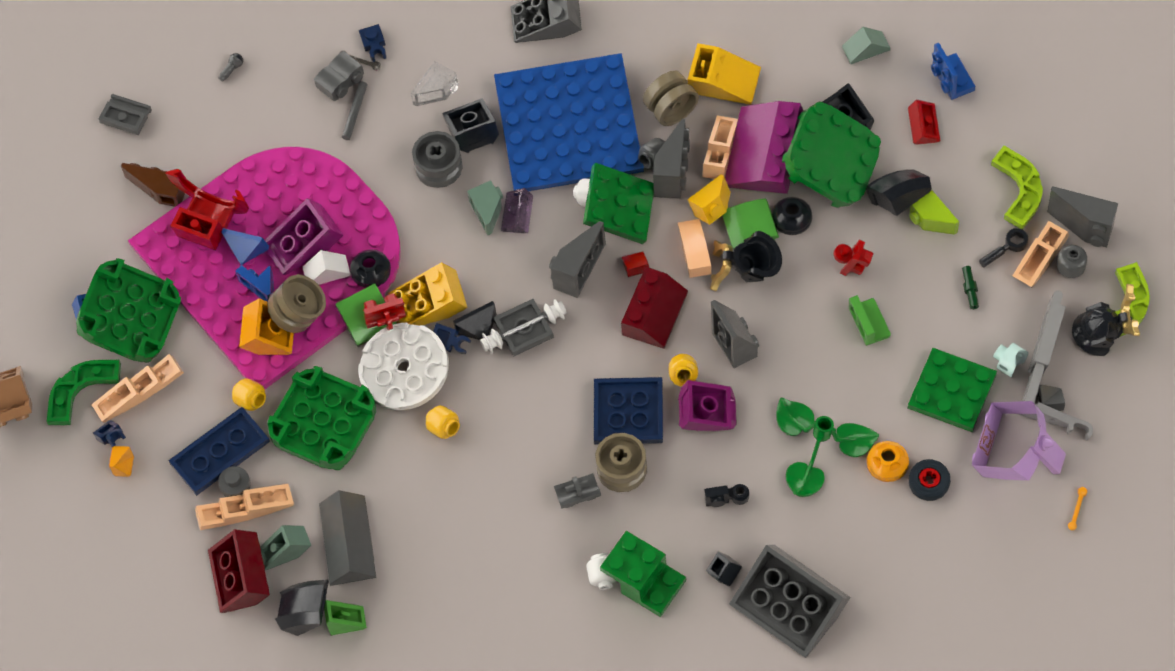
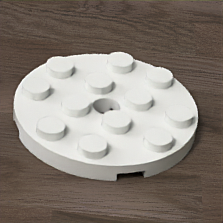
(423, 377)

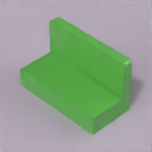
(868, 320)

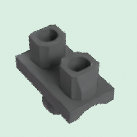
(577, 491)

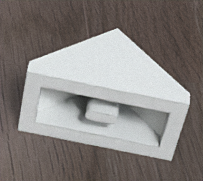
(327, 267)

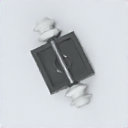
(523, 327)

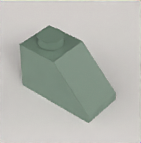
(486, 204)
(284, 546)

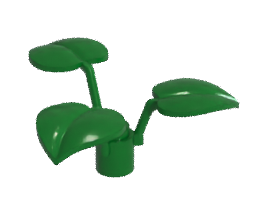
(793, 418)

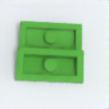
(748, 218)
(353, 315)

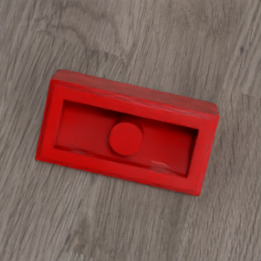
(923, 122)

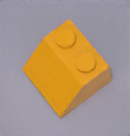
(260, 332)

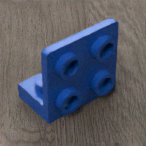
(951, 73)

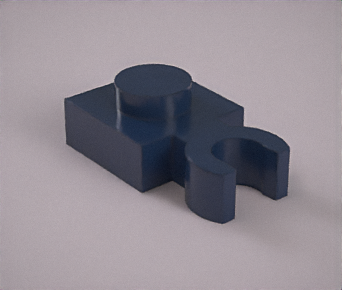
(373, 40)
(449, 338)
(109, 433)

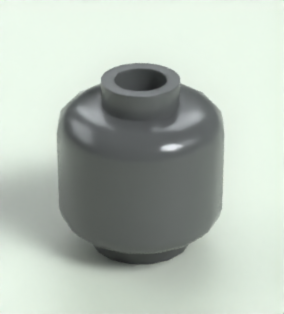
(648, 151)
(1072, 261)

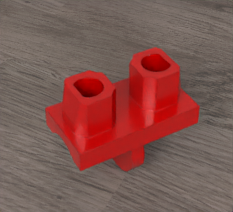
(855, 258)
(384, 313)

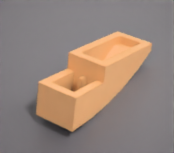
(719, 147)
(694, 248)
(1041, 254)

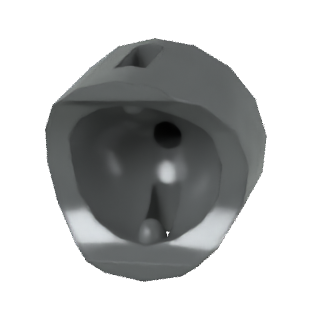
(234, 481)

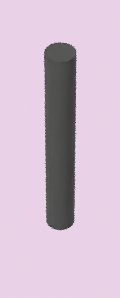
(354, 110)

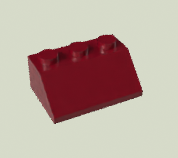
(653, 308)
(238, 571)

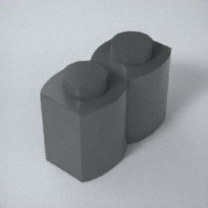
(339, 76)

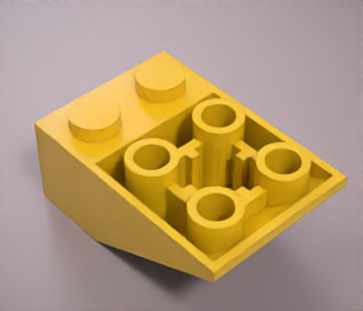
(723, 75)
(431, 296)

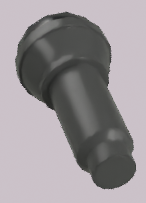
(234, 62)

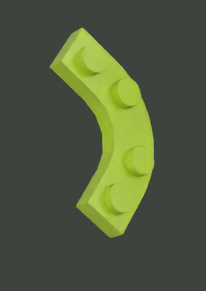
(1029, 186)
(1133, 275)

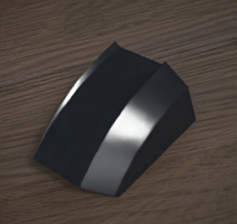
(850, 104)
(472, 125)
(899, 190)
(302, 606)

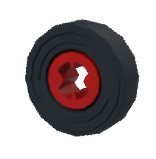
(929, 491)

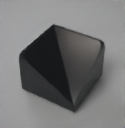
(724, 568)

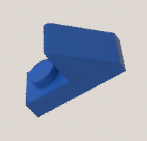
(260, 285)

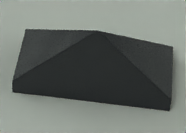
(476, 322)

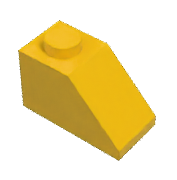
(711, 200)

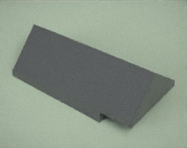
(347, 538)

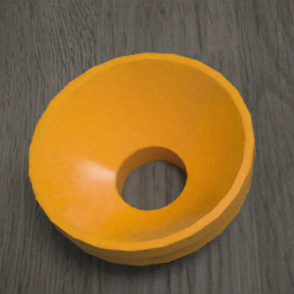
(885, 470)

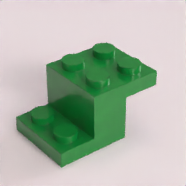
(643, 573)

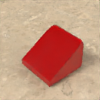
(635, 263)

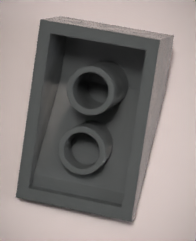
(1083, 215)
(576, 260)
(732, 334)

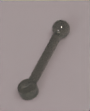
(376, 65)

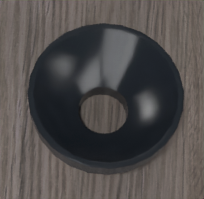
(789, 223)
(374, 275)

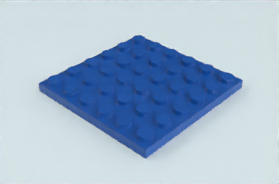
(566, 121)

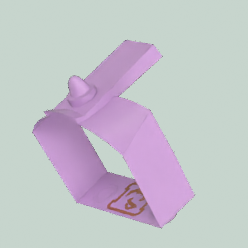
(1044, 449)

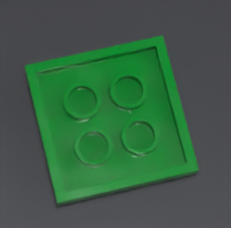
(619, 202)
(952, 389)

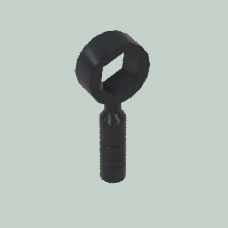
(998, 252)

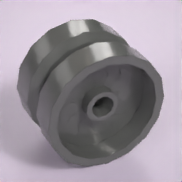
(437, 159)

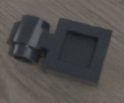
(721, 495)

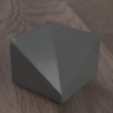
(1051, 397)

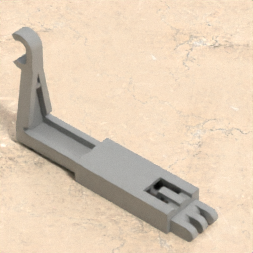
(1040, 362)

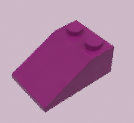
(302, 236)

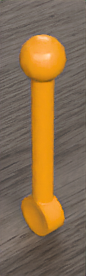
(1082, 492)

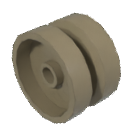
(670, 98)
(296, 303)
(621, 462)

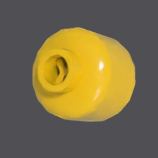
(682, 368)
(248, 394)
(442, 422)

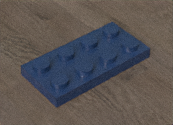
(218, 449)

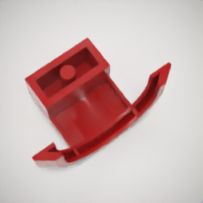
(205, 214)

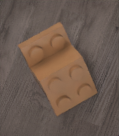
(14, 396)

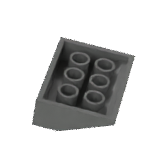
(789, 600)

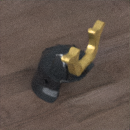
(753, 259)
(1100, 325)

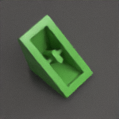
(344, 617)

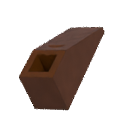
(154, 183)

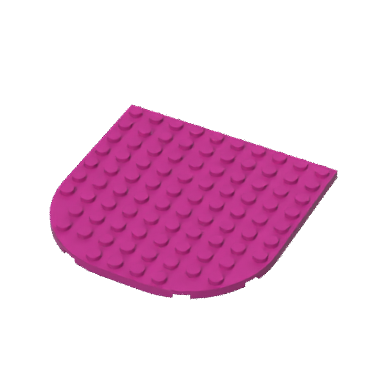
(273, 188)

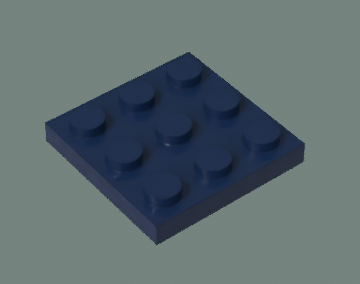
(629, 407)

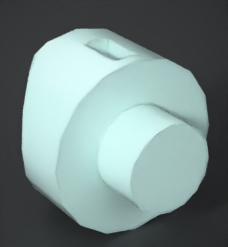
(1010, 358)

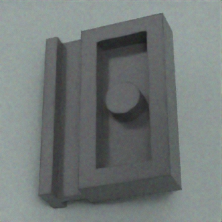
(125, 114)

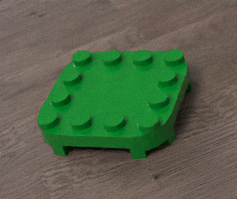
(832, 154)
(128, 311)
(322, 418)

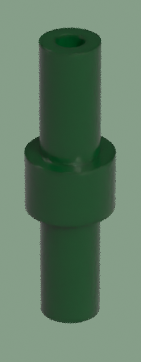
(970, 287)

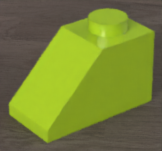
(933, 215)

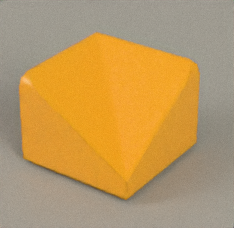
(121, 461)

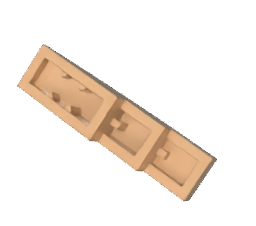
(137, 389)
(244, 507)

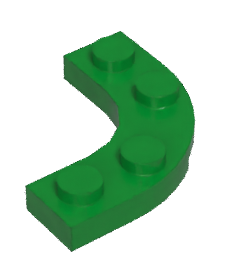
(79, 377)

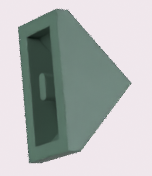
(865, 44)

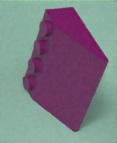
(759, 145)

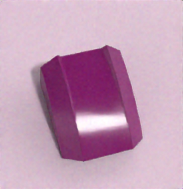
(706, 407)

